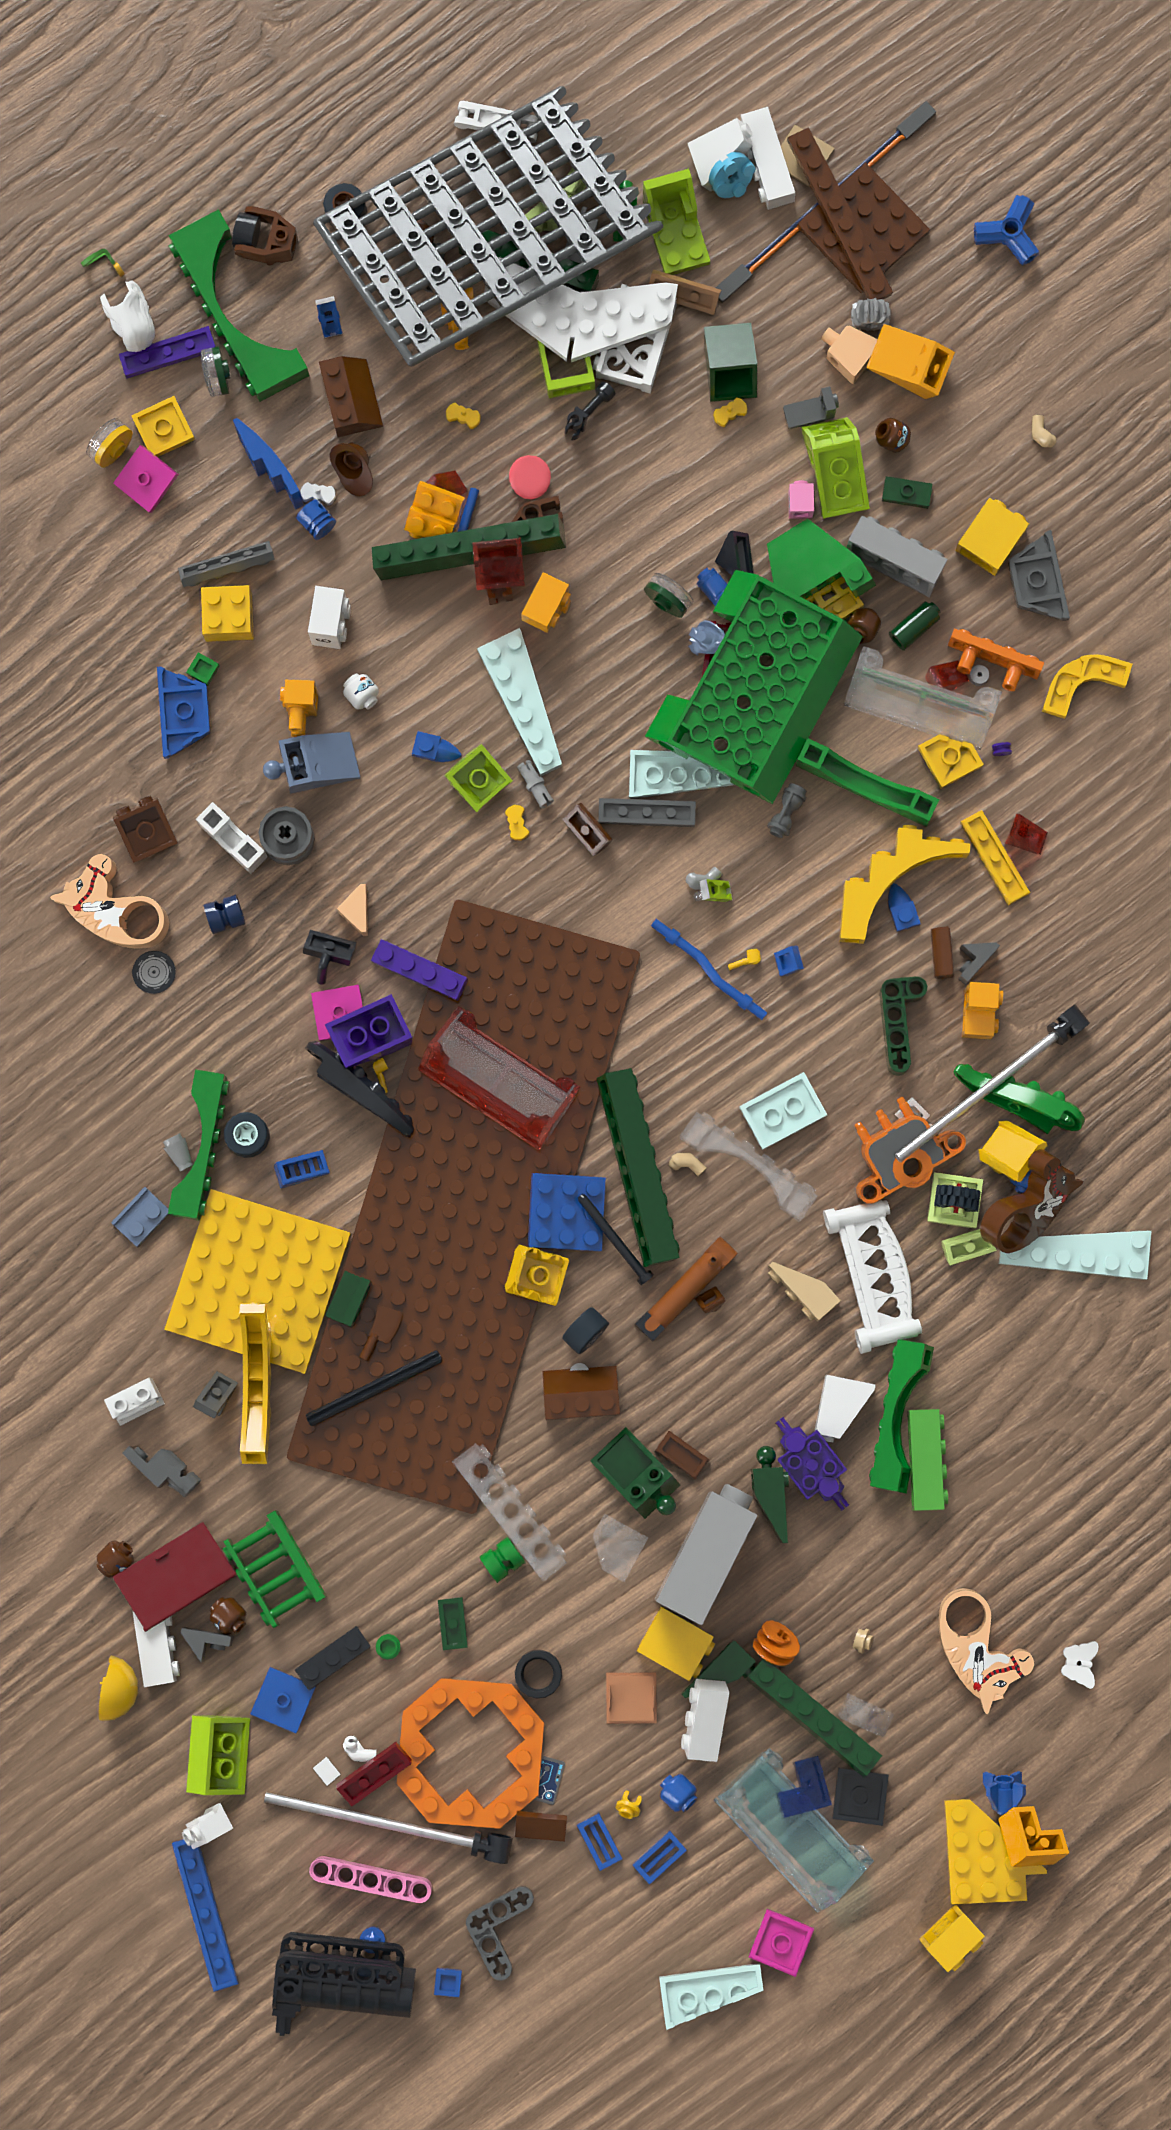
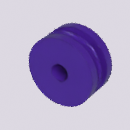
(1002, 749)

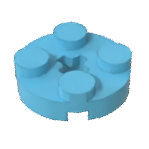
(741, 170)

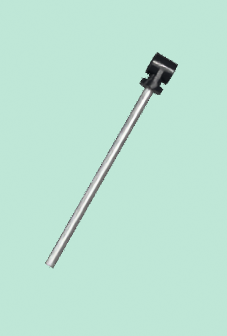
(1069, 1023)
(495, 1846)

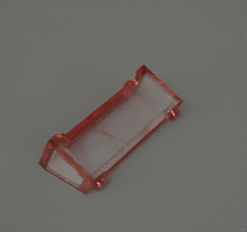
(496, 1080)

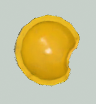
(117, 1690)

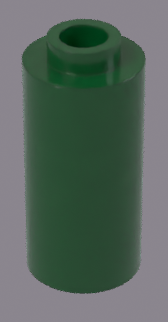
(915, 625)

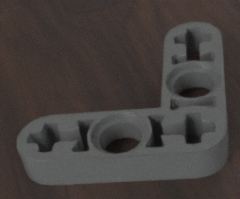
(488, 1930)

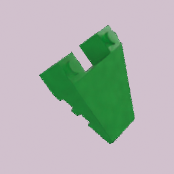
(811, 559)

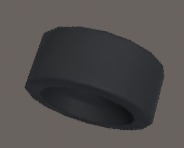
(519, 1674)

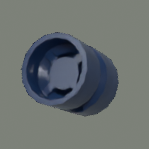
(224, 914)

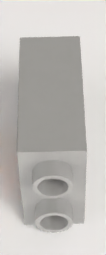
(707, 1553)

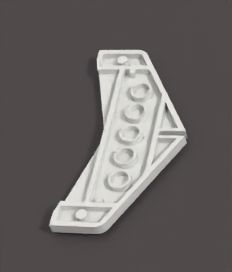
(592, 318)

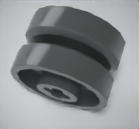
(281, 822)

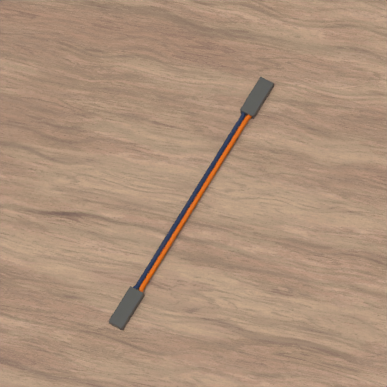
(905, 130)

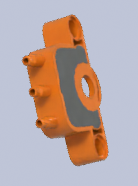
(882, 1146)

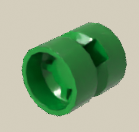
(502, 1559)

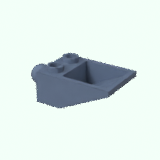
(320, 761)

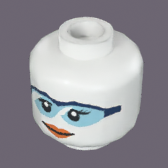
(361, 691)

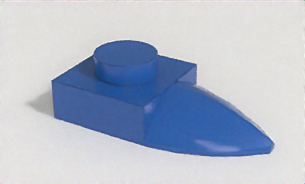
(434, 748)
(902, 909)

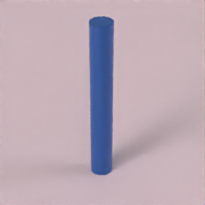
(468, 510)

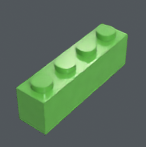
(926, 1459)

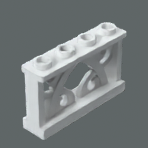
(646, 368)

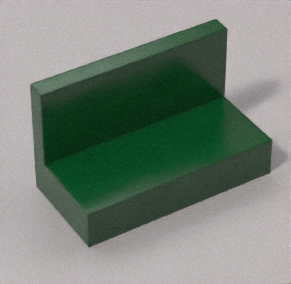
(348, 1299)

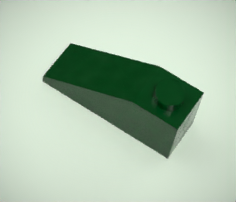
(727, 1666)

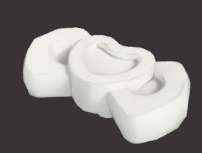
(321, 493)

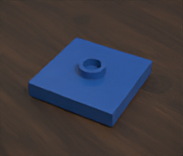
(282, 1700)

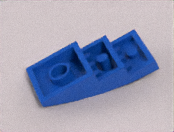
(266, 461)

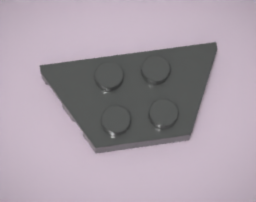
(1038, 579)

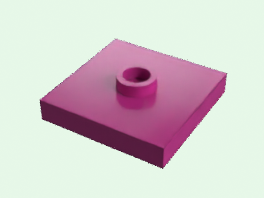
(145, 478)
(334, 1004)
(781, 1942)

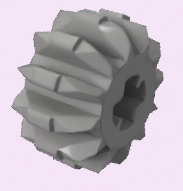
(870, 314)

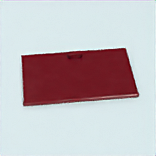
(176, 1580)

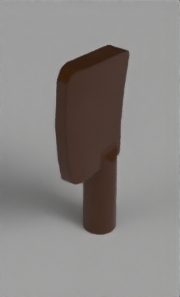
(383, 1329)

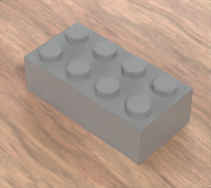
(897, 556)

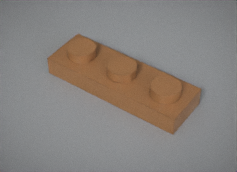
(689, 292)

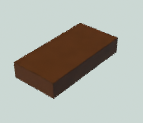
(682, 1455)
(540, 1826)

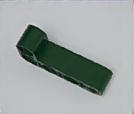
(900, 1026)

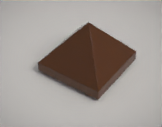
(710, 1300)

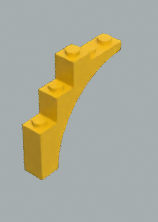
(884, 870)
(256, 1383)

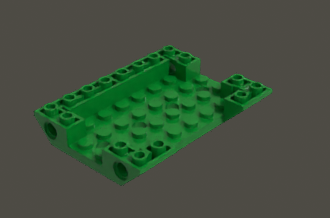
(783, 697)

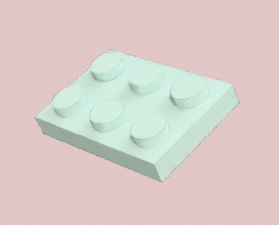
(783, 1111)

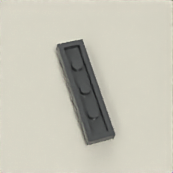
(227, 563)
(647, 812)

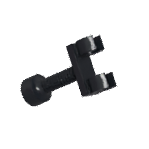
(579, 417)

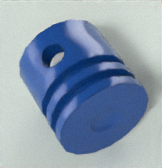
(316, 519)

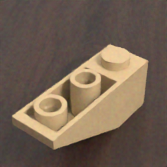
(810, 1292)

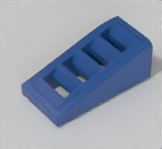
(293, 1180)

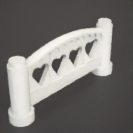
(878, 1327)

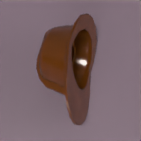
(352, 467)

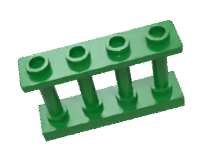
(299, 1569)

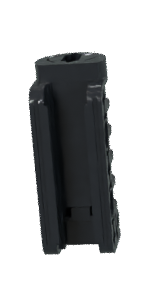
(340, 1980)

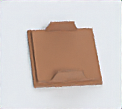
(631, 1698)

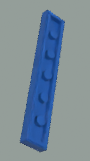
(205, 1915)

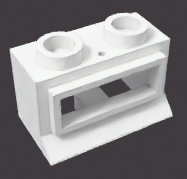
(134, 1401)
(207, 1827)

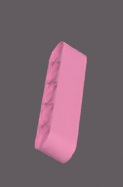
(358, 1882)

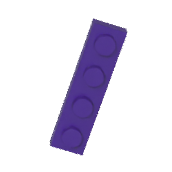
(166, 352)
(419, 970)

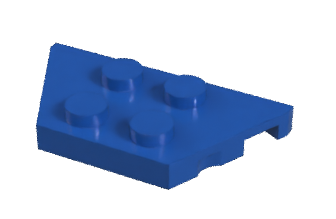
(182, 711)

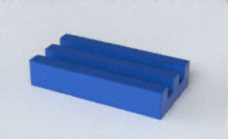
(597, 1817)
(643, 1872)

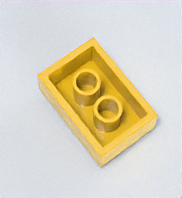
(952, 1939)

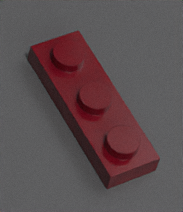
(373, 1774)

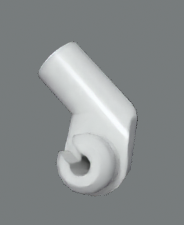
(356, 1751)

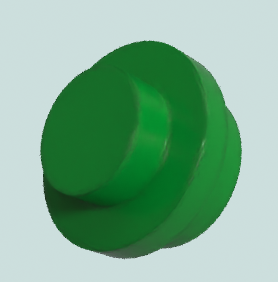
(388, 1646)

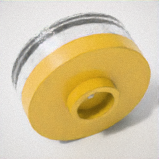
(109, 442)

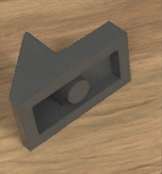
(979, 954)
(215, 1395)
(198, 1641)

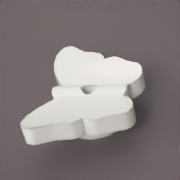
(1083, 1653)

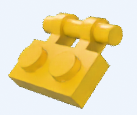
(841, 604)

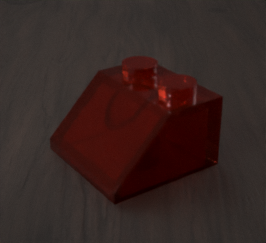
(498, 564)

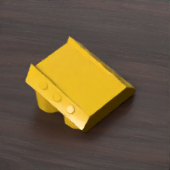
(1010, 1150)
(536, 1275)

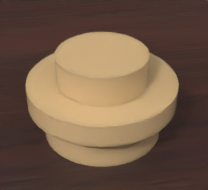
(863, 1640)

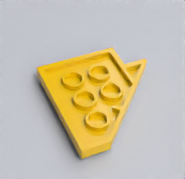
(979, 1858)

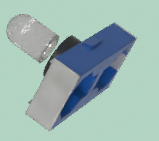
(329, 317)

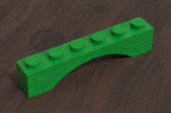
(895, 797)
(188, 1196)
(910, 1365)

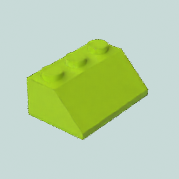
(218, 1755)

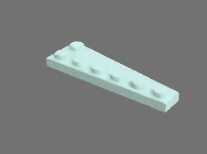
(517, 686)
(668, 773)

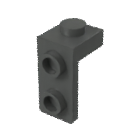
(812, 410)

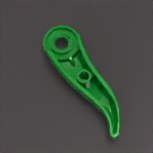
(1025, 1101)

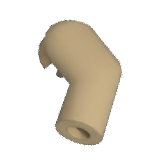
(1040, 434)
(686, 1160)

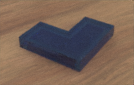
(810, 1794)

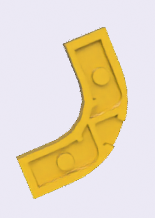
(1079, 671)

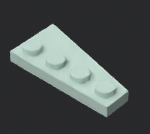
(704, 1991)

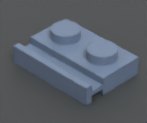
(141, 1217)

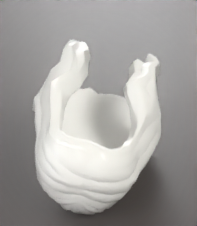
(131, 319)

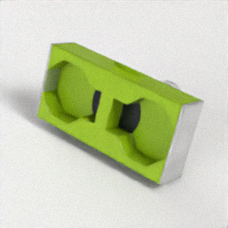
(714, 891)

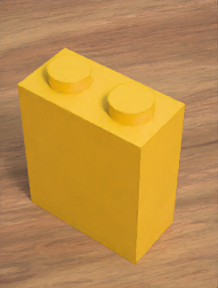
(992, 536)
(676, 1644)

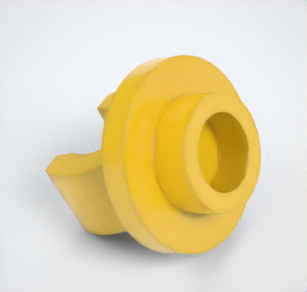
(628, 1809)

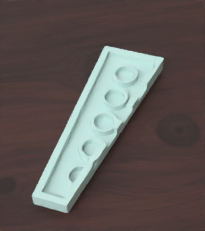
(1099, 1254)

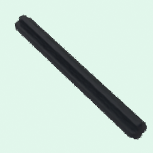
(374, 1388)

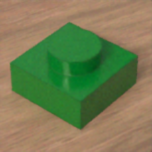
(203, 669)

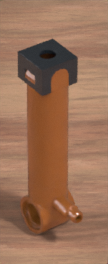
(686, 1289)

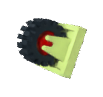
(955, 1200)

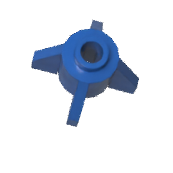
(1004, 1791)

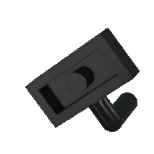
(328, 949)

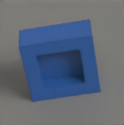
(788, 960)
(448, 1982)

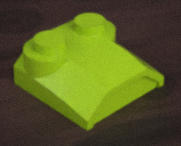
(478, 777)

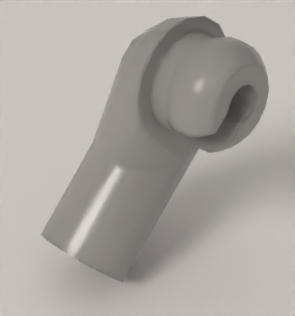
(693, 879)

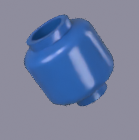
(678, 1793)

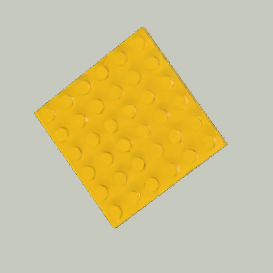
(258, 1257)

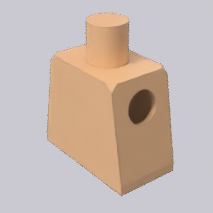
(849, 351)

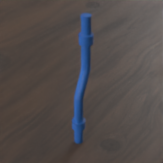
(673, 937)

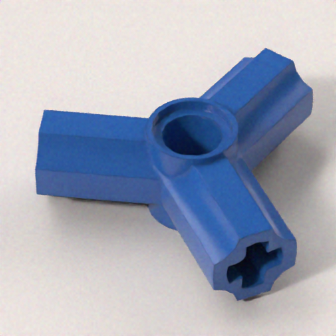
(1019, 242)

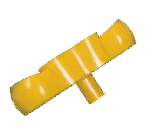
(730, 412)
(463, 415)
(516, 822)

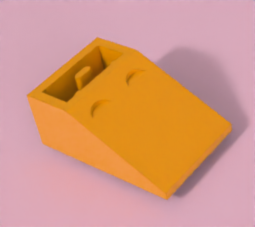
(911, 361)

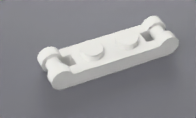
(486, 115)

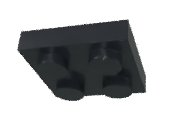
(859, 1797)

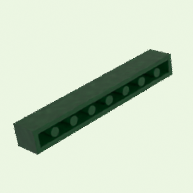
(456, 548)
(638, 1167)

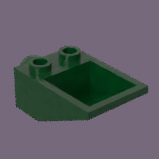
(637, 1474)
(769, 1491)

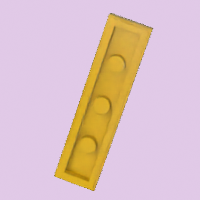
(995, 857)

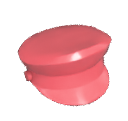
(529, 477)

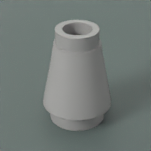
(178, 1151)

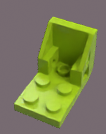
(674, 204)
(838, 466)

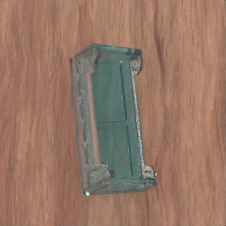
(799, 1846)

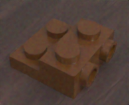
(144, 828)

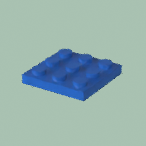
(559, 1218)

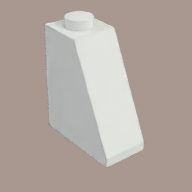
(716, 145)
(840, 1404)

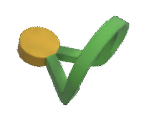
(97, 255)

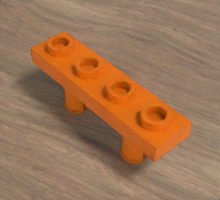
(991, 652)

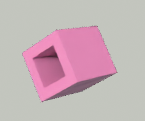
(801, 500)

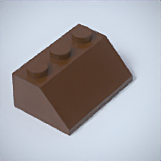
(350, 395)
(581, 1393)

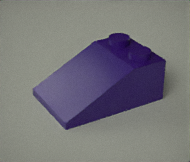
(369, 1032)

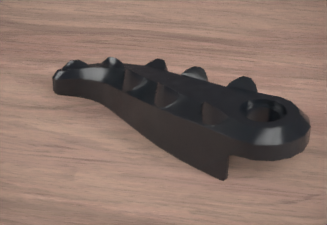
(356, 1086)

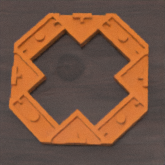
(524, 1757)

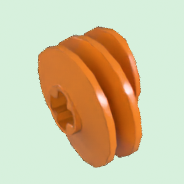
(776, 1643)

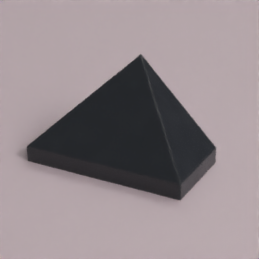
(735, 553)

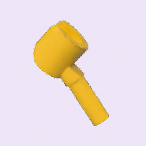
(753, 958)
(380, 1066)

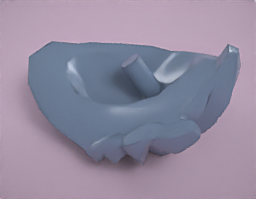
(705, 638)

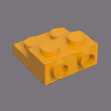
(433, 512)

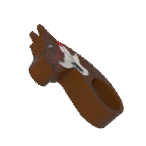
(1033, 1209)

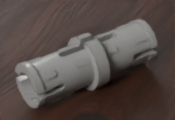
(535, 784)

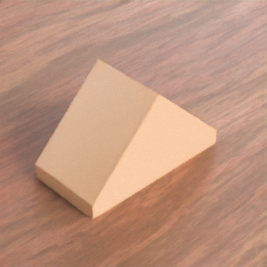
(355, 909)

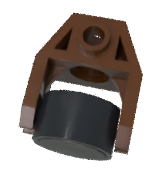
(281, 240)

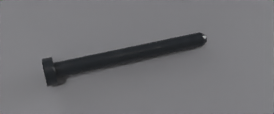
(643, 1275)

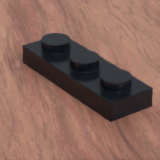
(332, 1658)

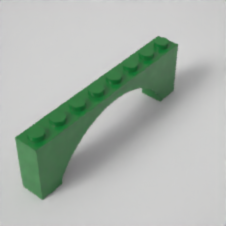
(264, 367)

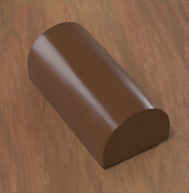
(587, 829)
(942, 952)

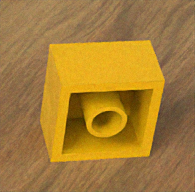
(227, 613)

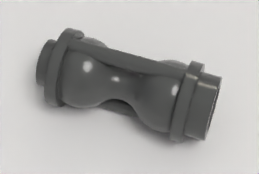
(791, 800)

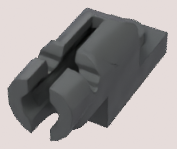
(163, 1468)

